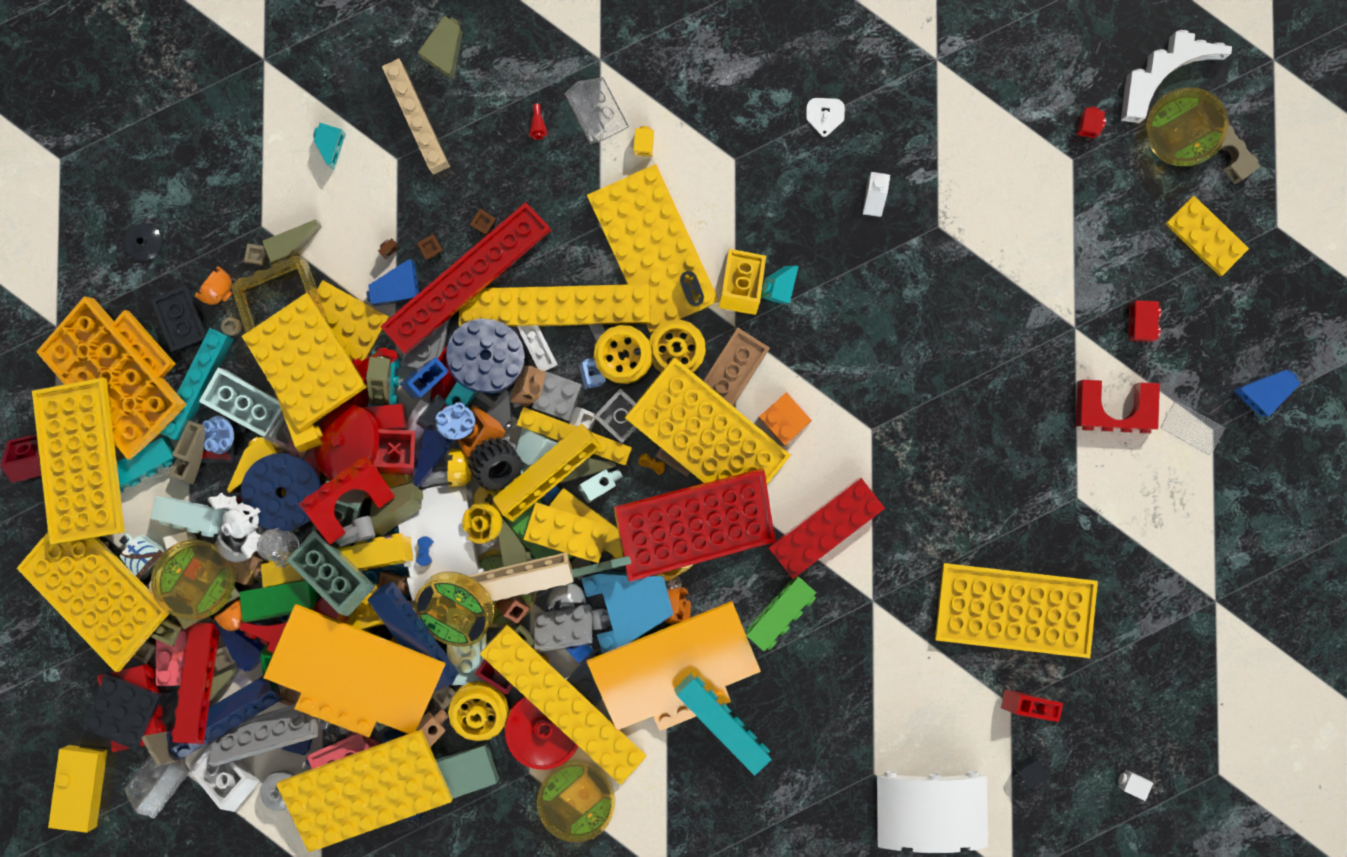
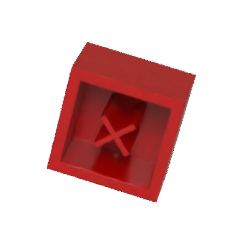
(395, 452)

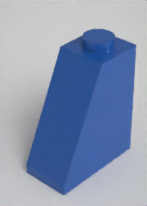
(395, 286)
(423, 378)
(1268, 392)

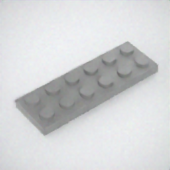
(263, 734)

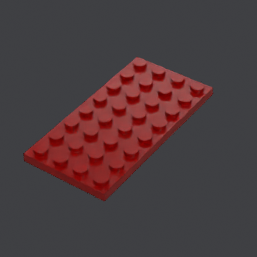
(695, 524)

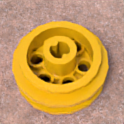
(677, 327)
(619, 334)
(465, 720)

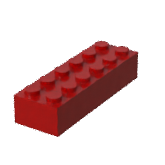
(826, 527)

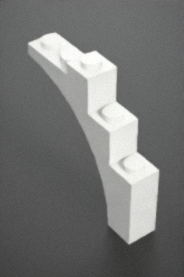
(1181, 51)

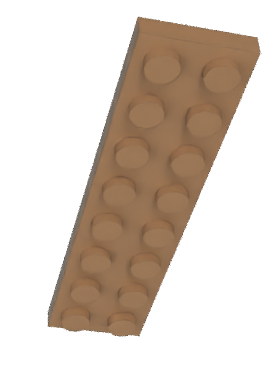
(729, 376)

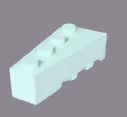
(187, 514)

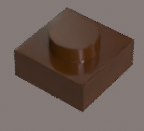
(483, 222)
(388, 247)
(430, 247)

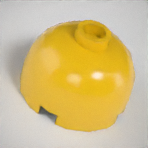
(458, 470)
(482, 523)

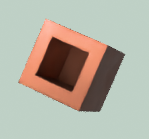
(513, 608)

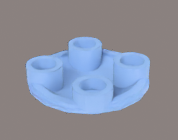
(455, 421)
(218, 434)

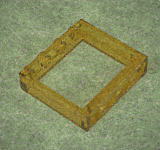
(264, 275)

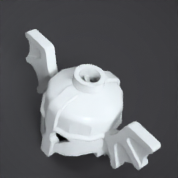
(237, 523)

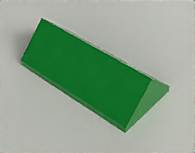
(276, 600)

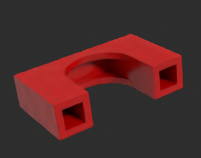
(1142, 417)
(321, 504)
(143, 676)

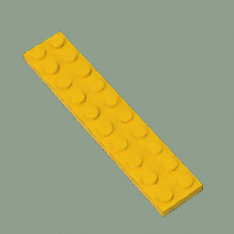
(561, 305)
(563, 704)

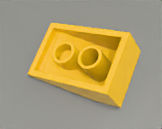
(742, 282)
(257, 449)

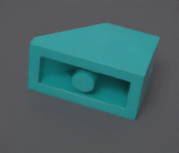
(329, 142)
(780, 285)

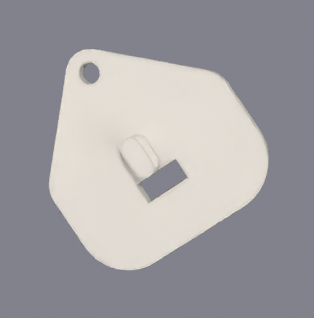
(825, 120)

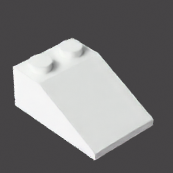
(224, 783)

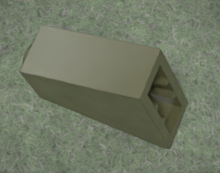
(443, 46)
(405, 503)

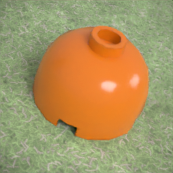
(215, 288)
(680, 607)
(230, 617)

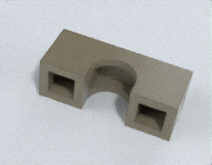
(1242, 161)

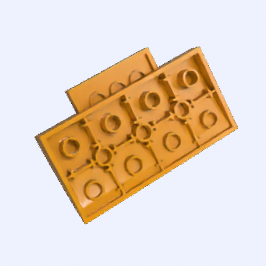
(123, 352)
(352, 674)
(642, 675)

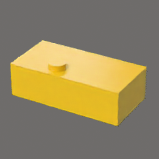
(77, 788)

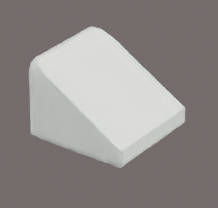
(583, 416)

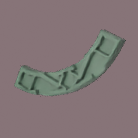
(601, 566)

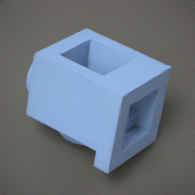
(594, 381)

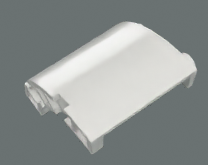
(442, 522)
(932, 812)

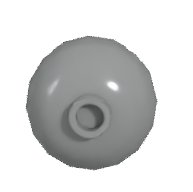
(231, 547)
(566, 596)
(269, 792)

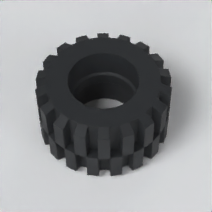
(488, 454)

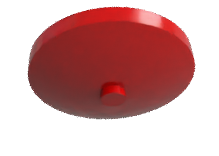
(347, 436)
(535, 738)

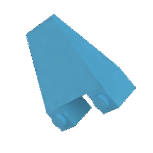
(631, 606)

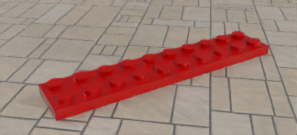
(465, 278)

